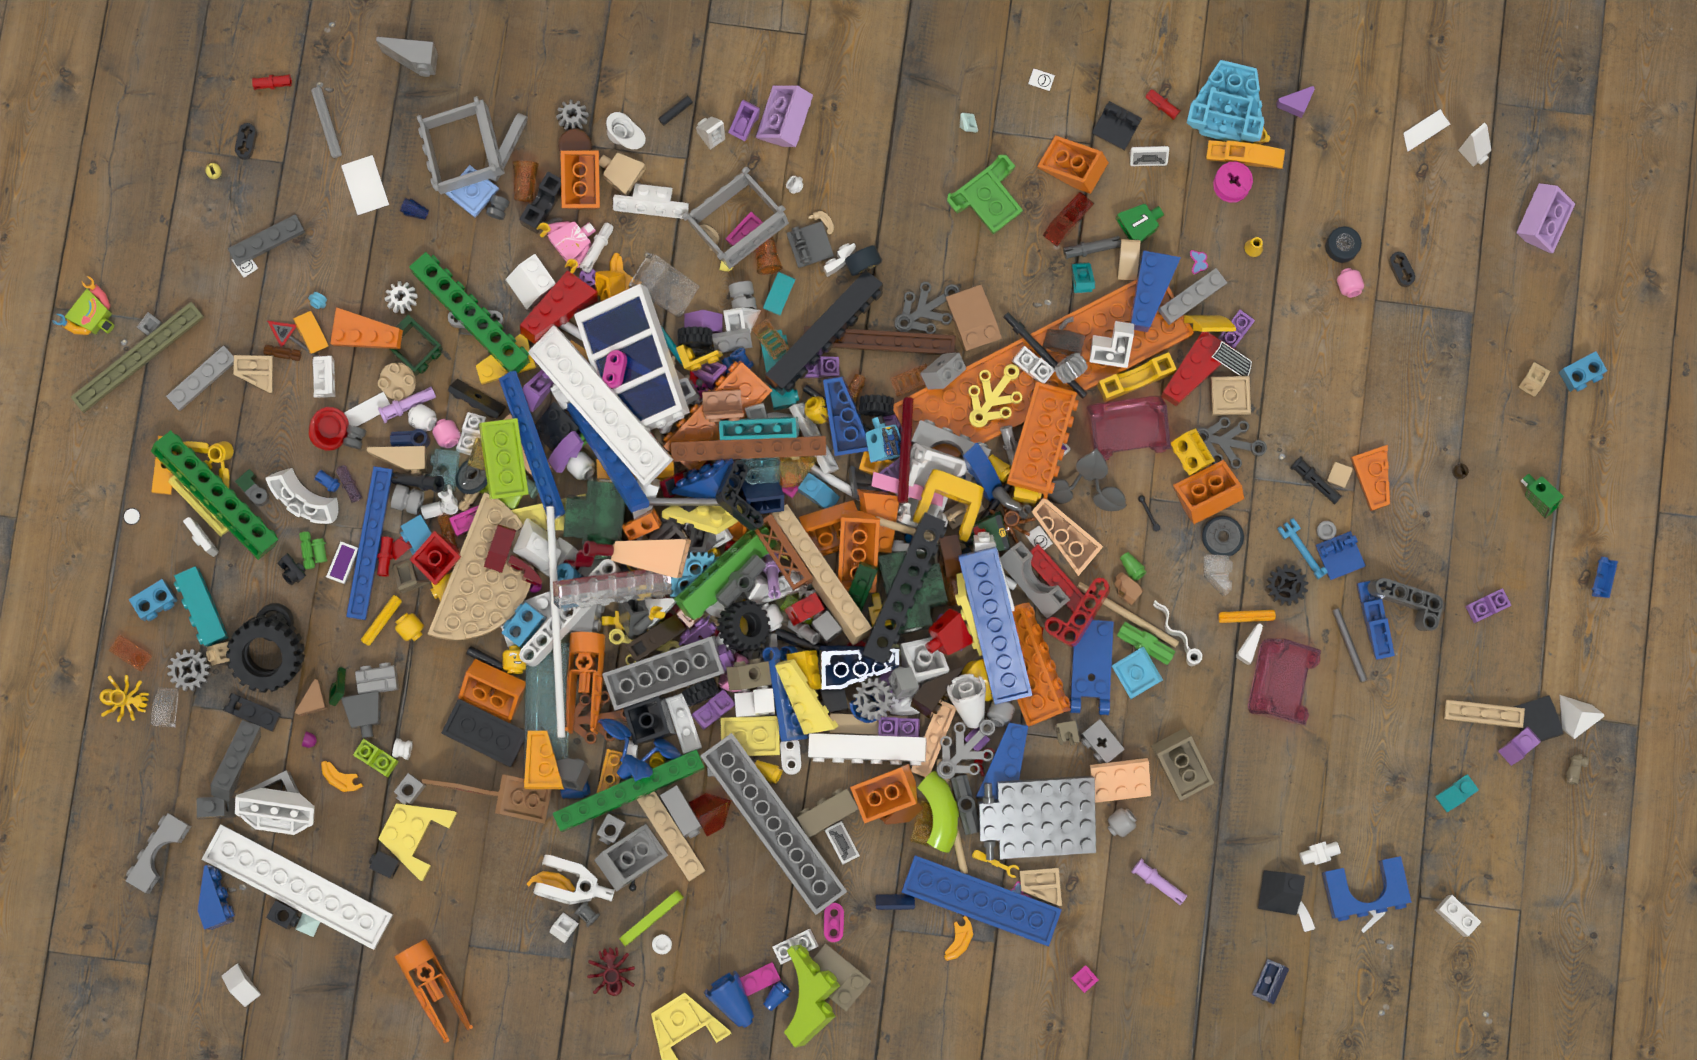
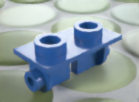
(1604, 578)

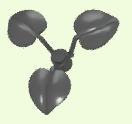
(1090, 467)

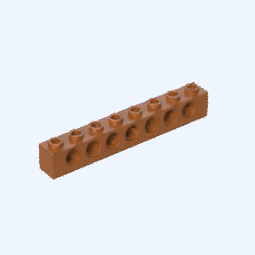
(748, 448)

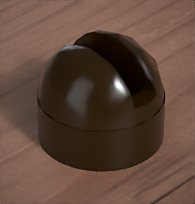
(1457, 472)

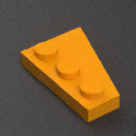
(540, 764)

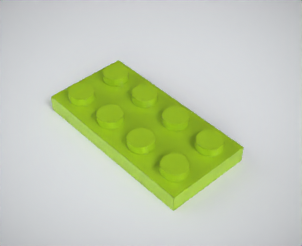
(503, 458)

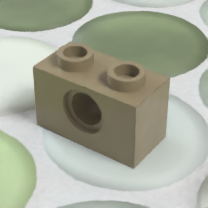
(748, 675)

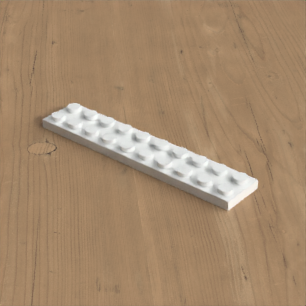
(600, 406)
(297, 887)

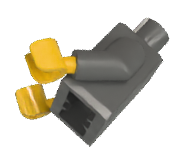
(636, 618)

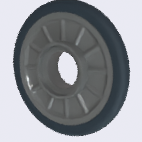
(468, 485)
(1225, 524)

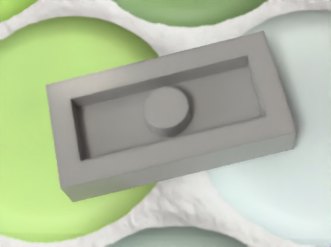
(732, 340)

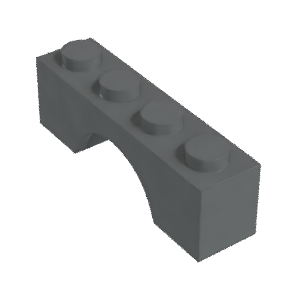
(229, 771)

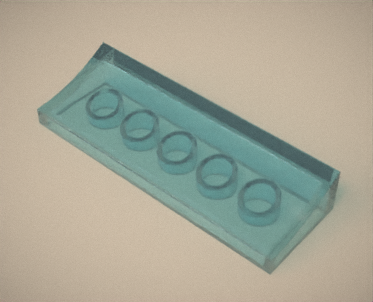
(541, 700)

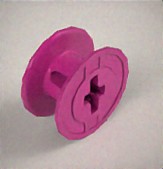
(1233, 192)

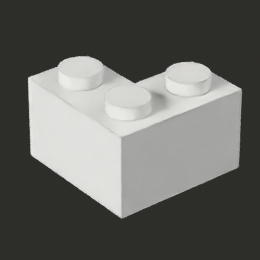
(1113, 350)
(755, 703)

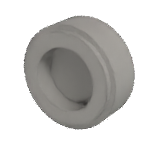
(1326, 530)

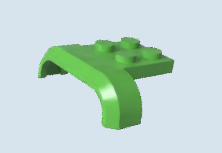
(988, 196)

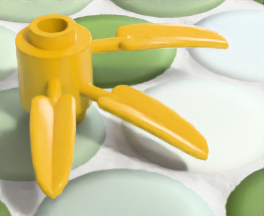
(217, 453)

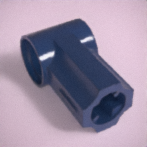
(408, 438)

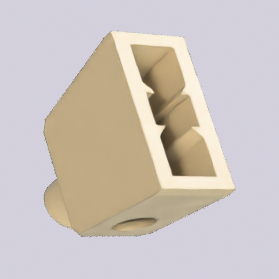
(622, 172)

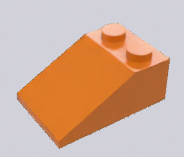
(1074, 163)

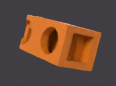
(642, 525)

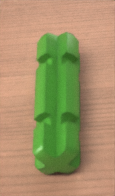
(307, 551)

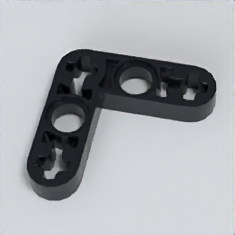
(750, 517)

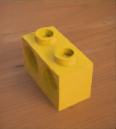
(1195, 450)

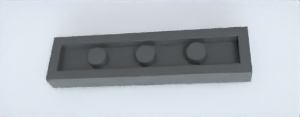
(266, 240)

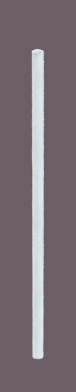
(555, 624)

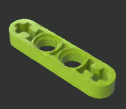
(651, 918)

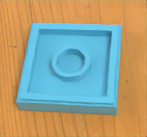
(1137, 672)

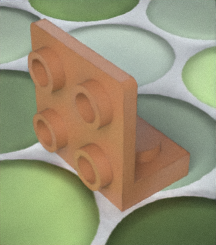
(722, 405)

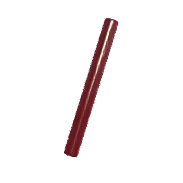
(905, 450)

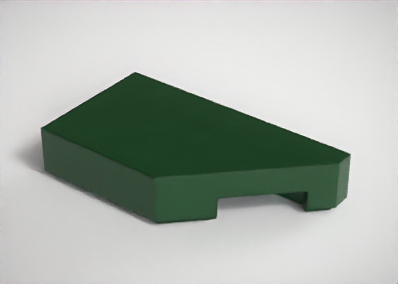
(337, 689)

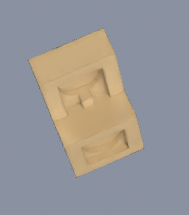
(1129, 259)

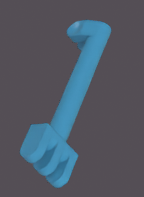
(1291, 532)

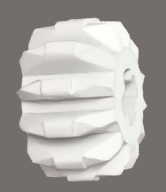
(407, 300)

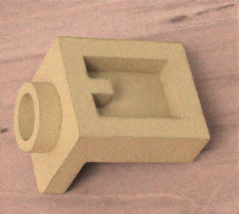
(1534, 379)
(217, 653)

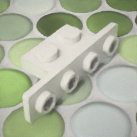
(650, 201)

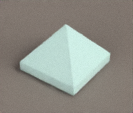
(968, 122)
(307, 925)

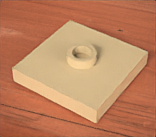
(1230, 395)

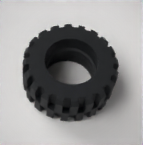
(252, 674)

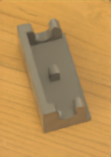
(1067, 730)

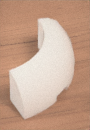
(300, 500)

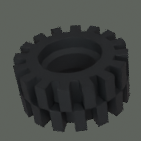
(695, 336)
(876, 405)
(700, 692)

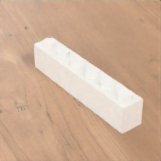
(867, 748)

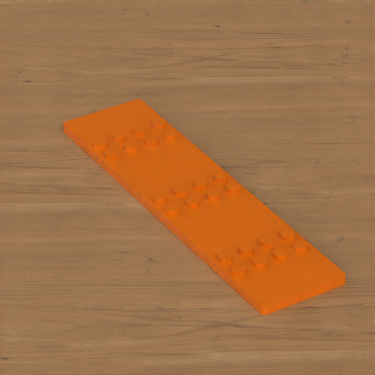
(953, 405)

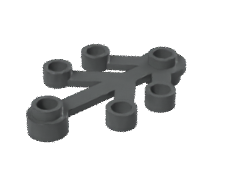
(923, 310)
(1226, 441)

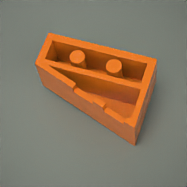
(884, 506)

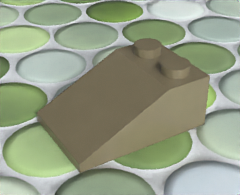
(1182, 764)
(850, 979)

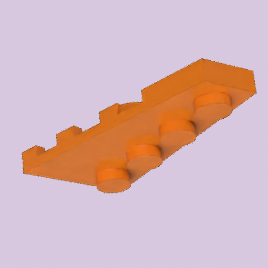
(359, 331)

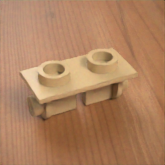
(956, 514)

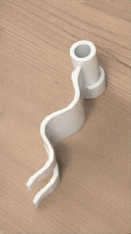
(1190, 653)

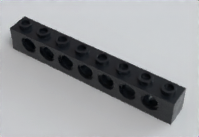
(927, 523)

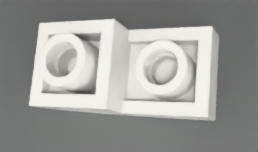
(834, 265)
(1032, 365)
(470, 432)
(805, 939)

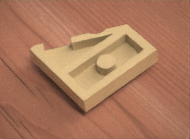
(255, 370)
(1042, 884)

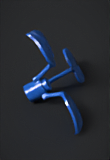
(633, 766)

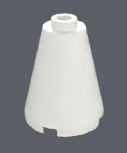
(968, 697)

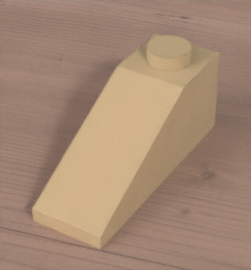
(407, 458)

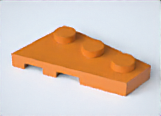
(1373, 476)

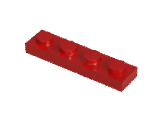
(1053, 576)

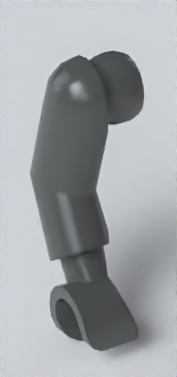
(1002, 495)

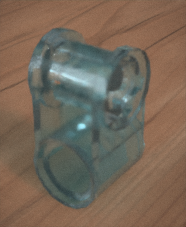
(764, 471)

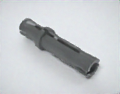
(1092, 247)

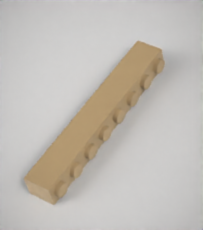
(824, 579)

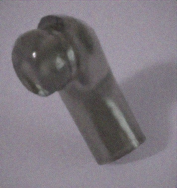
(702, 351)

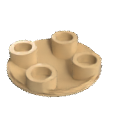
(397, 381)

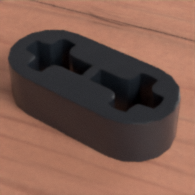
(241, 140)
(1397, 270)

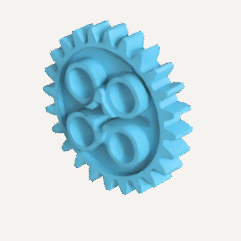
(689, 575)

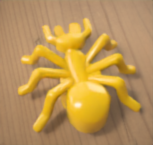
(120, 699)

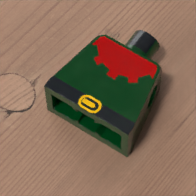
(995, 526)

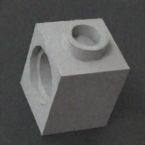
(903, 682)
(417, 789)
(611, 820)

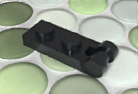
(253, 712)

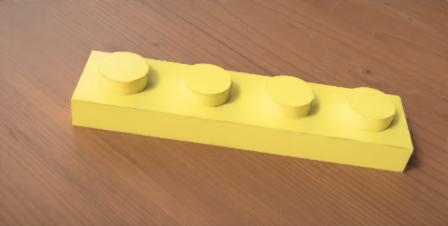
(198, 506)

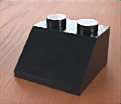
(649, 720)

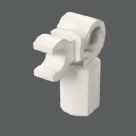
(448, 505)

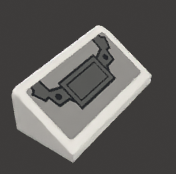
(1149, 156)
(842, 843)

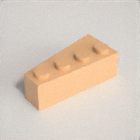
(1068, 537)

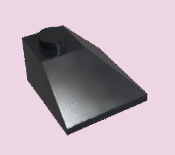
(1281, 892)

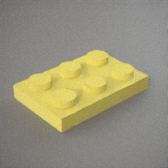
(755, 734)

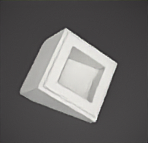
(563, 927)

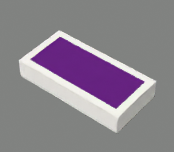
(342, 563)

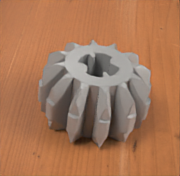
(570, 110)
(1071, 368)

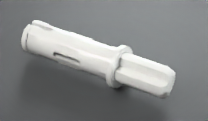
(594, 251)

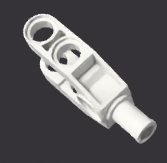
(572, 897)

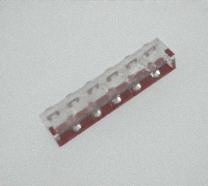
(610, 588)

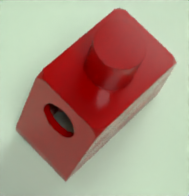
(805, 609)
(949, 634)

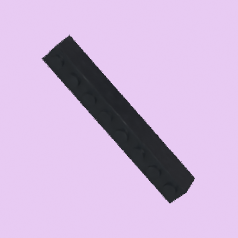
(824, 332)

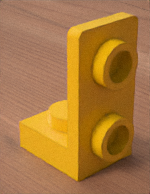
(687, 356)

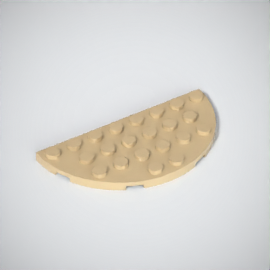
(476, 596)

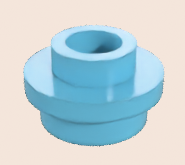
(317, 300)

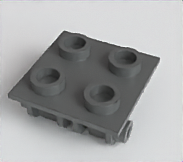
(810, 244)

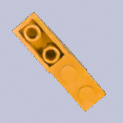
(1246, 154)

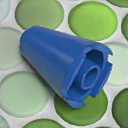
(731, 999)

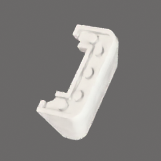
(921, 464)

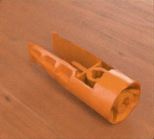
(585, 647)
(416, 959)

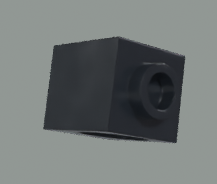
(384, 864)
(274, 915)

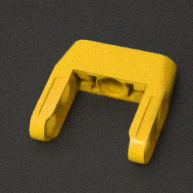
(955, 489)

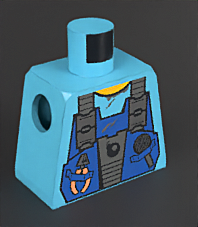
(883, 441)

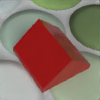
(436, 557)

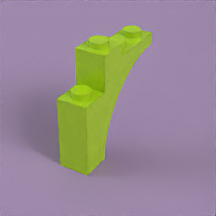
(814, 988)

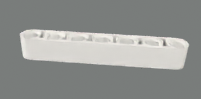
(566, 624)

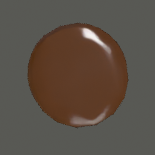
(574, 140)

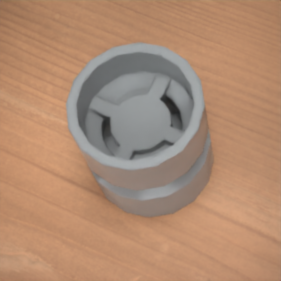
(742, 295)
(407, 499)

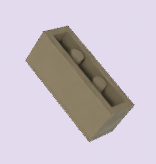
(827, 812)

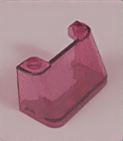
(1129, 425)
(1281, 680)

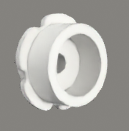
(794, 184)

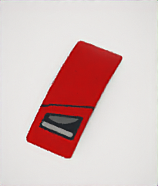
(399, 547)

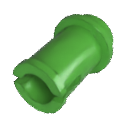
(319, 550)

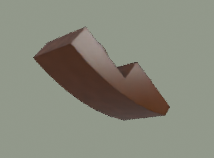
(949, 551)

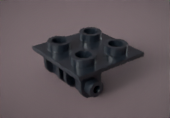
(1116, 125)
(555, 426)

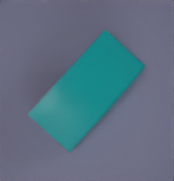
(779, 293)

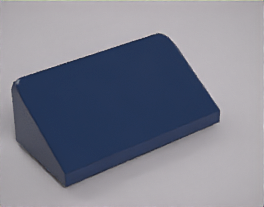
(894, 902)
(1270, 981)

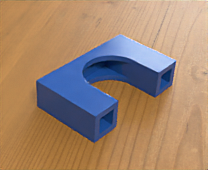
(1394, 891)

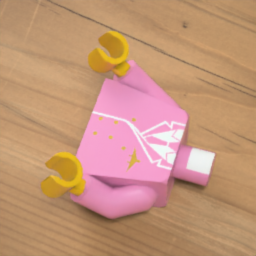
(569, 240)

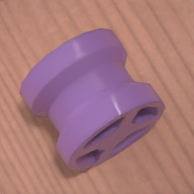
(585, 276)

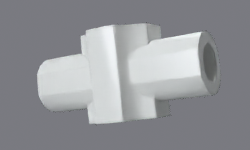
(1319, 853)

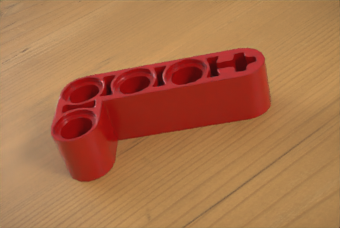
(1081, 610)

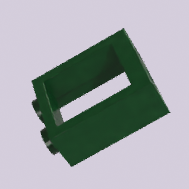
(405, 325)

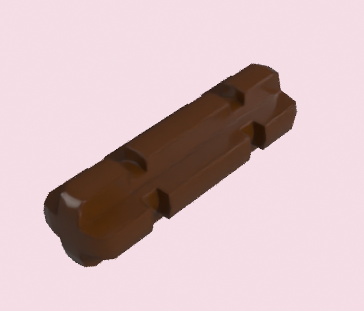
(281, 352)

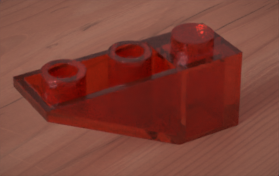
(1068, 219)

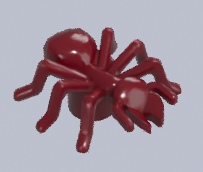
(611, 975)

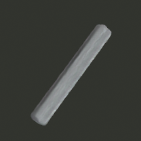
(326, 122)

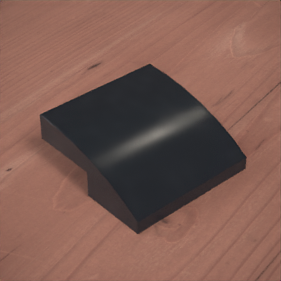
(1541, 718)

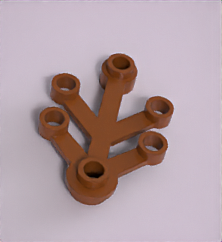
(586, 719)

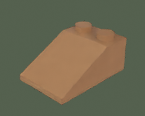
(973, 318)

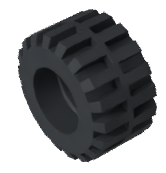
(756, 621)

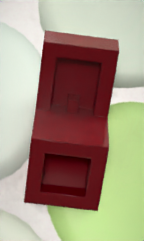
(500, 548)

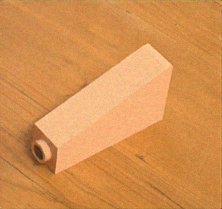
(658, 556)

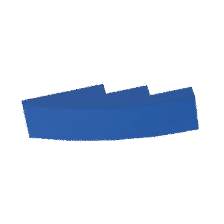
(982, 470)
(1376, 622)

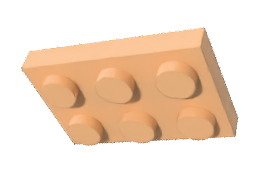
(1121, 780)

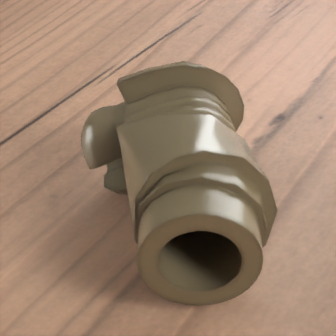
(1573, 771)

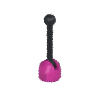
(700, 386)

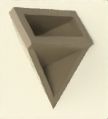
(409, 576)

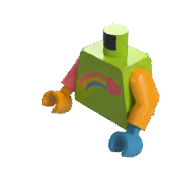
(88, 313)

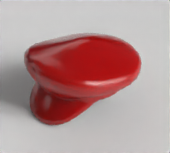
(328, 428)

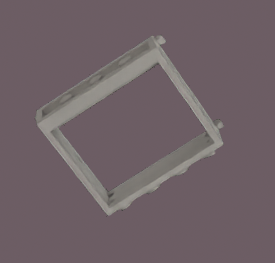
(495, 167)
(754, 238)

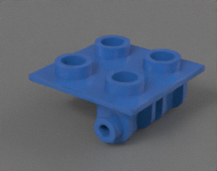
(1340, 555)

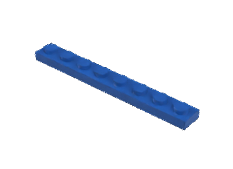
(531, 443)
(612, 464)
(369, 543)

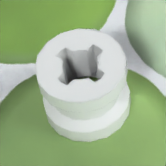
(402, 749)

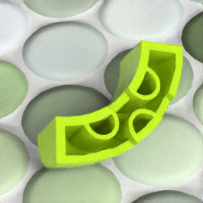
(944, 811)

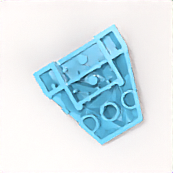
(1229, 105)

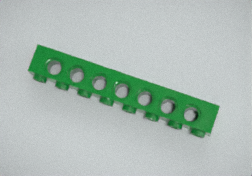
(423, 267)
(215, 504)
(628, 791)

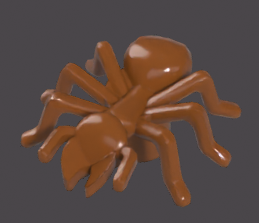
(1012, 520)

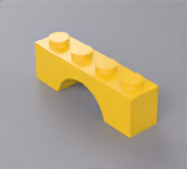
(1139, 377)

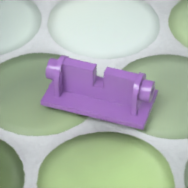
(702, 628)

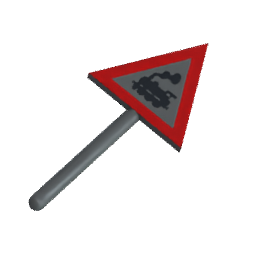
(283, 332)

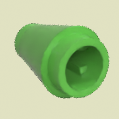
(1132, 566)

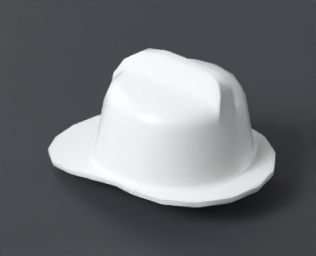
(624, 132)

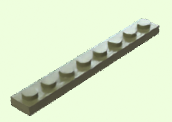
(137, 357)

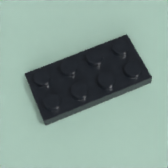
(484, 733)

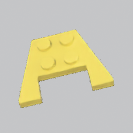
(706, 518)
(406, 829)
(681, 1019)

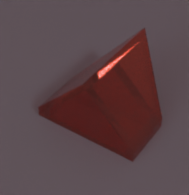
(710, 812)

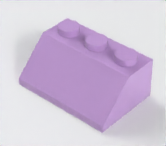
(784, 115)
(1546, 217)

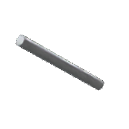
(683, 502)
(1349, 644)

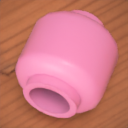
(1350, 282)
(446, 433)

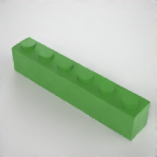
(705, 587)

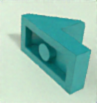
(1082, 278)
(1457, 793)

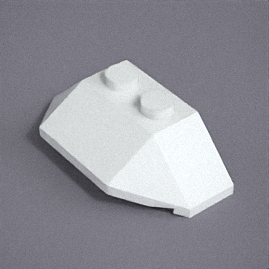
(275, 810)

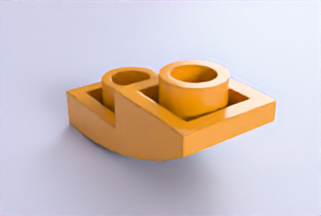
(310, 332)

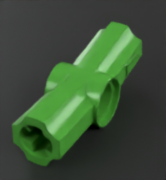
(1149, 642)

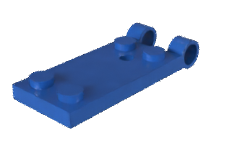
(1093, 657)
(788, 723)

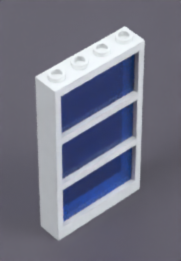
(650, 379)

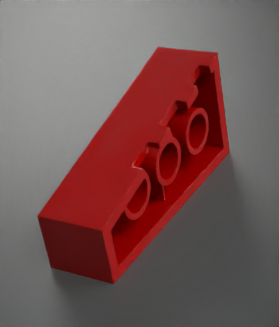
(558, 306)
(1194, 369)

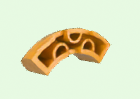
(609, 283)

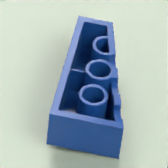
(1152, 282)
(845, 421)
(1007, 758)

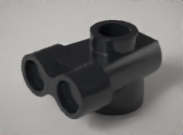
(293, 571)

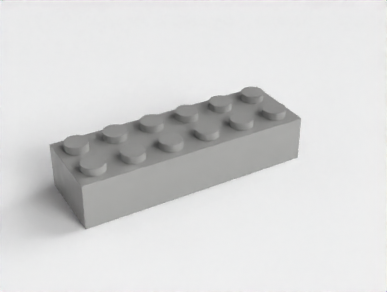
(664, 673)

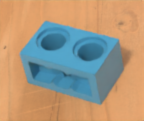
(1581, 369)
(151, 595)
(528, 628)

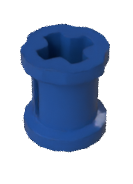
(738, 355)

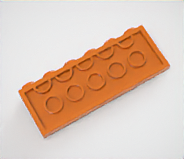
(698, 428)
(1043, 439)
(1046, 686)

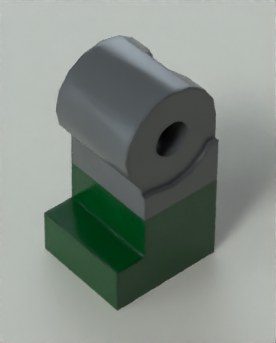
(251, 489)

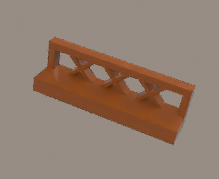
(789, 551)

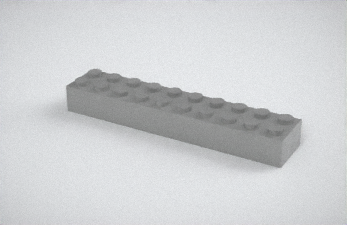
(773, 824)

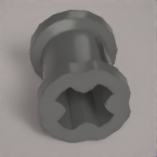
(587, 914)

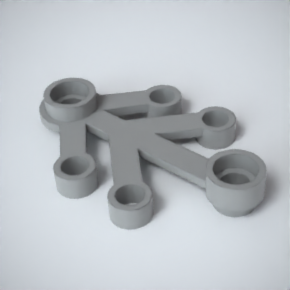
(962, 751)

